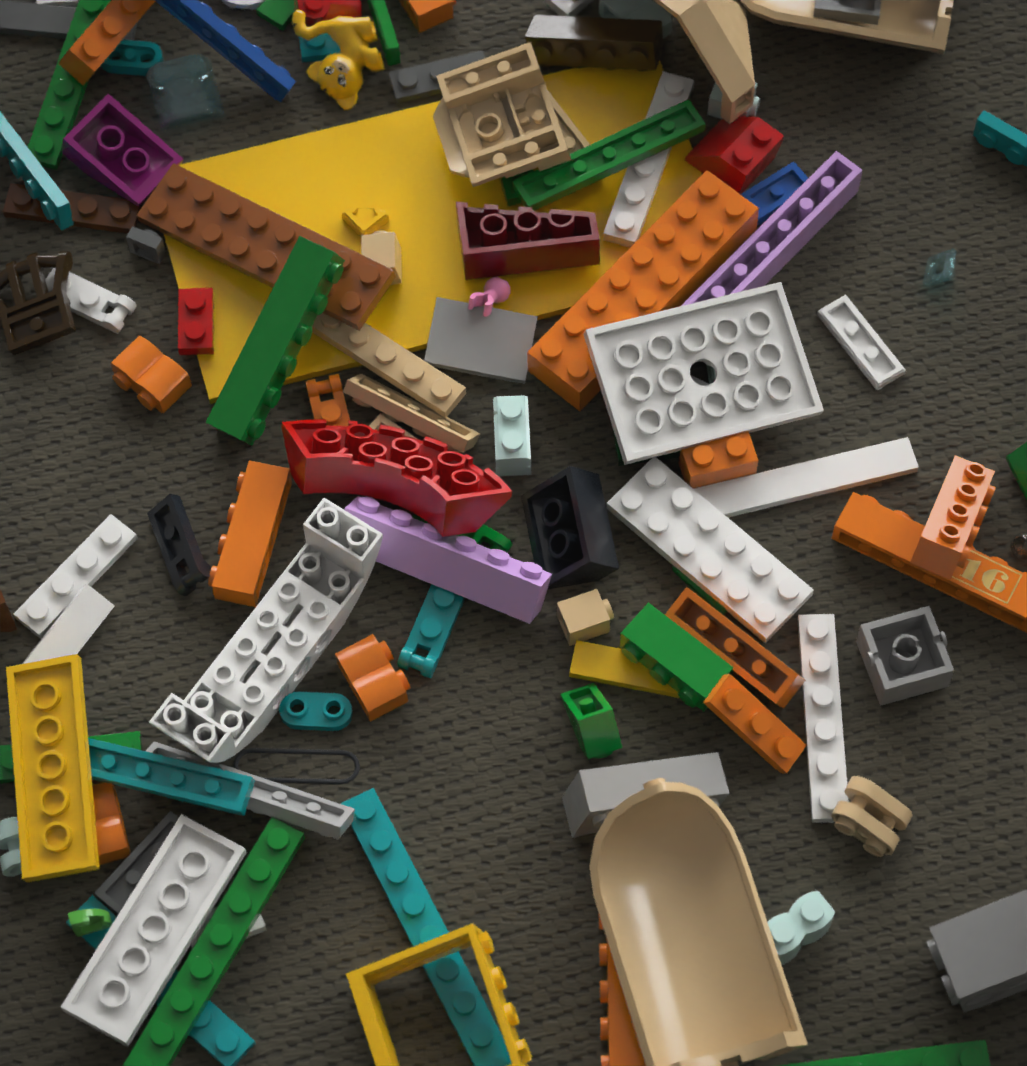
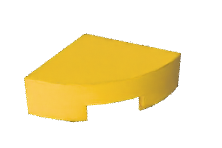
(365, 220)

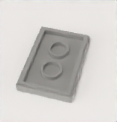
(480, 344)

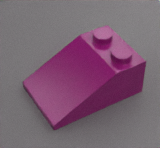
(119, 151)

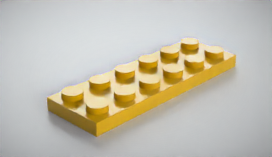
(52, 768)

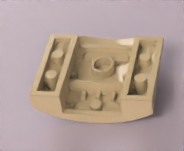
(498, 118)

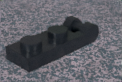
(178, 544)

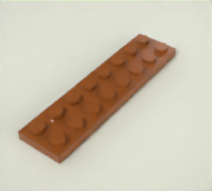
(257, 240)

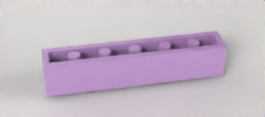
(455, 562)

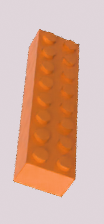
(648, 278)

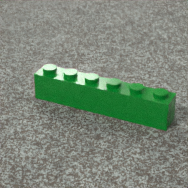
(276, 340)

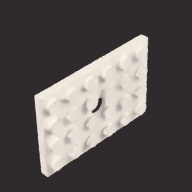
(756, 362)

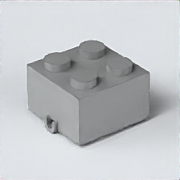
(905, 655)

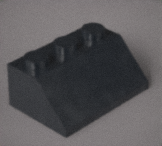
(570, 528)

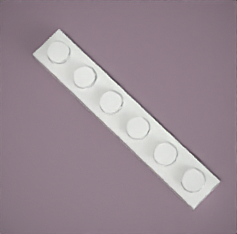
(643, 177)
(822, 714)

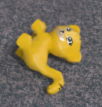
(341, 72)

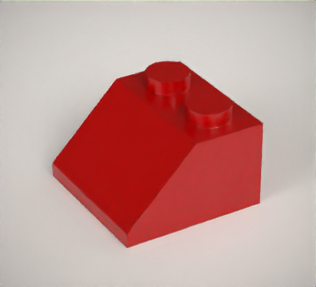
(737, 151)

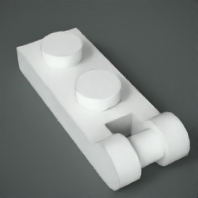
(92, 301)

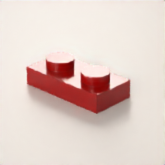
(195, 321)

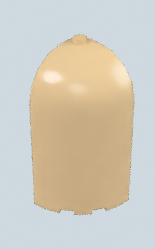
(901, 22)
(689, 932)

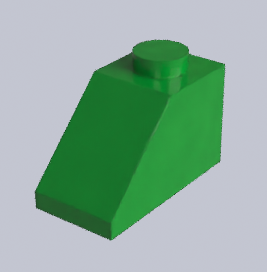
(592, 721)

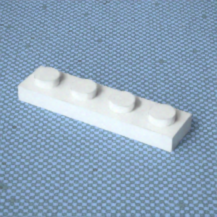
(80, 568)

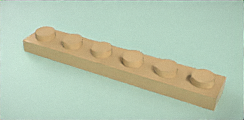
(392, 363)

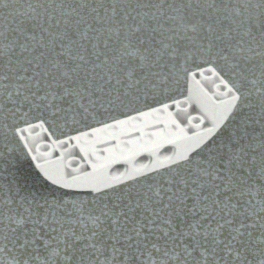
(277, 639)

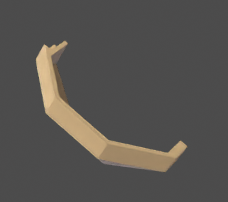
(722, 41)

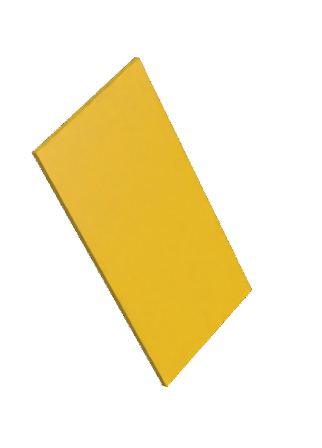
(403, 170)

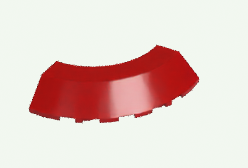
(394, 468)

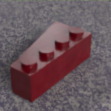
(524, 240)

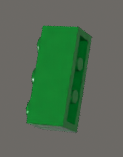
(673, 656)

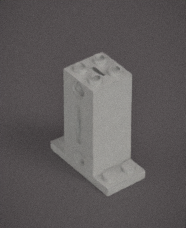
(983, 952)

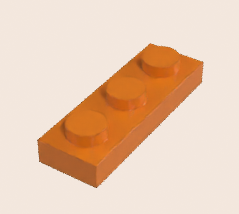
(755, 723)

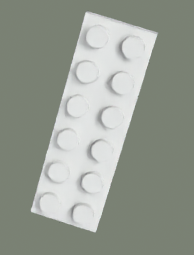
(709, 549)
(154, 930)

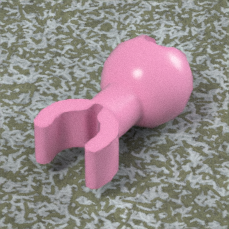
(495, 291)

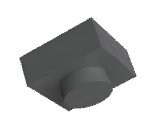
(146, 244)

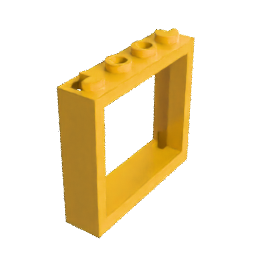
(370, 1011)

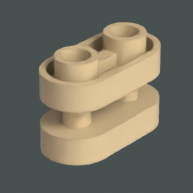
(855, 821)

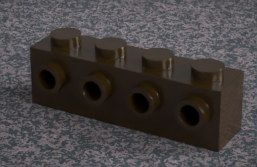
(596, 42)

